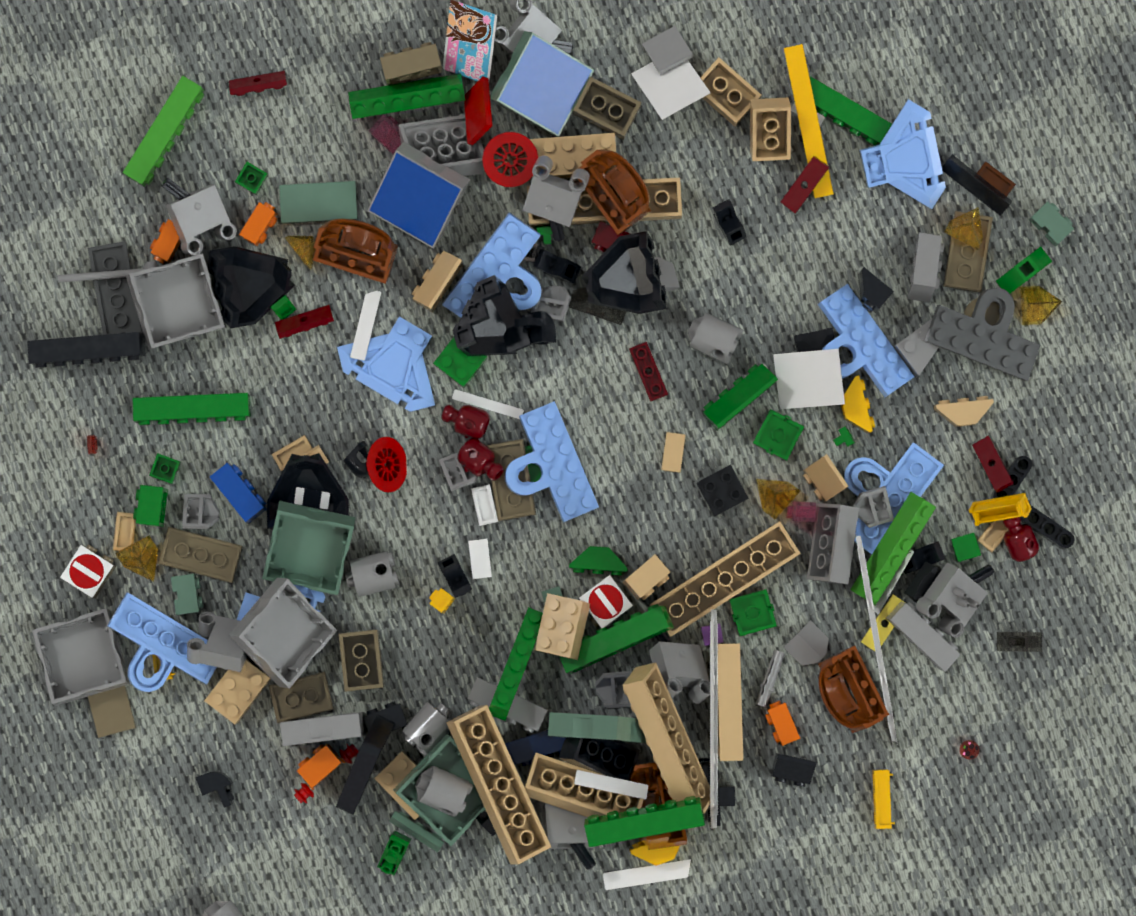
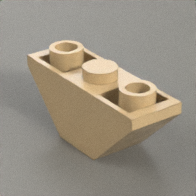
(964, 411)

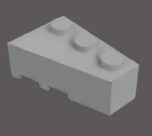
(925, 267)
(915, 350)

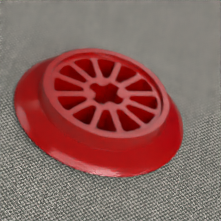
(499, 141)
(388, 452)

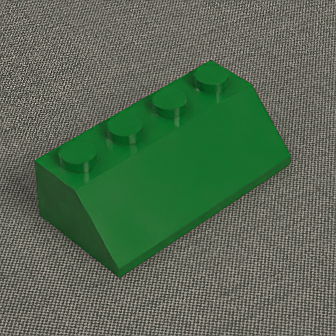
(740, 396)

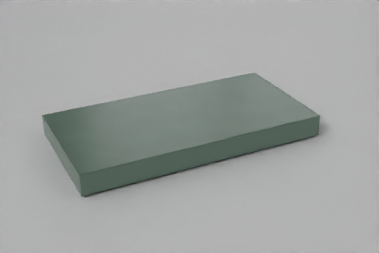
(318, 202)

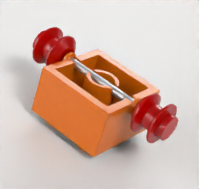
(320, 766)

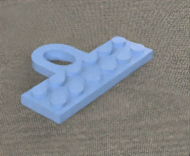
(500, 258)
(865, 340)
(557, 461)
(911, 474)
(157, 636)

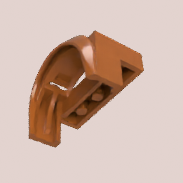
(625, 182)
(359, 237)
(837, 697)
(651, 776)

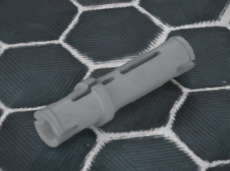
(770, 678)

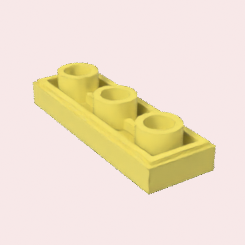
(882, 631)

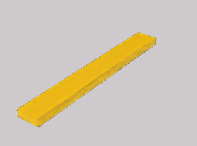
(807, 113)

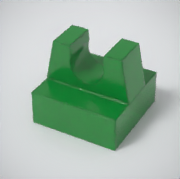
(546, 232)
(283, 308)
(844, 437)

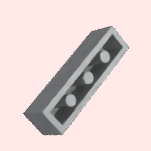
(923, 636)

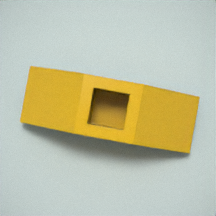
(856, 406)
(654, 856)

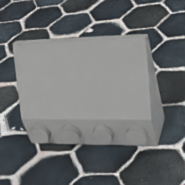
(445, 143)

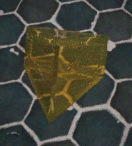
(967, 228)
(303, 247)
(1037, 304)
(775, 495)
(140, 557)

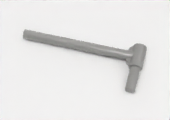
(103, 275)

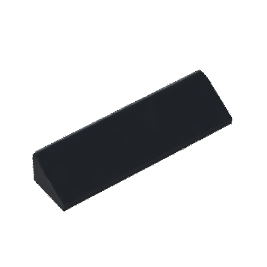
(976, 185)

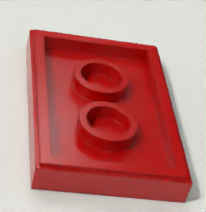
(478, 111)

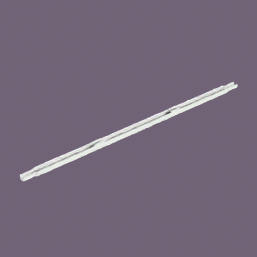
(876, 638)
(713, 718)

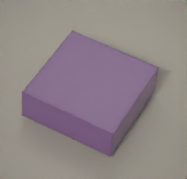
(706, 634)

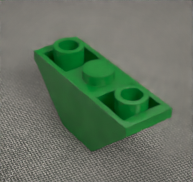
(1024, 270)
(598, 560)
(394, 852)

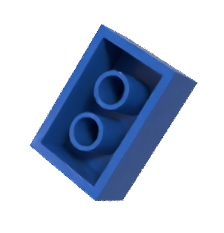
(239, 492)

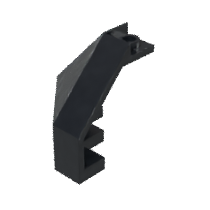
(627, 276)
(247, 283)
(489, 322)
(306, 473)

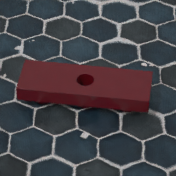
(257, 83)
(798, 193)
(304, 321)
(652, 383)
(988, 456)

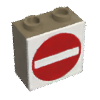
(88, 570)
(606, 602)

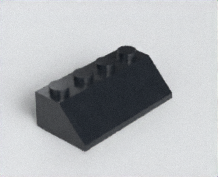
(601, 756)

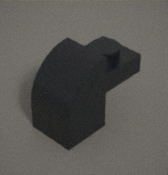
(729, 222)
(556, 266)
(540, 326)
(930, 553)
(454, 576)
(216, 781)
(726, 797)

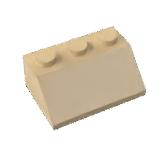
(437, 280)

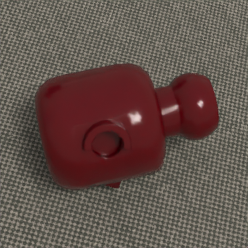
(468, 420)
(479, 460)
(1020, 540)

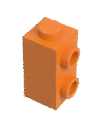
(258, 224)
(166, 244)
(782, 722)

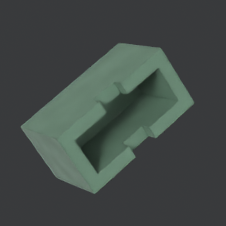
(1052, 222)
(187, 594)

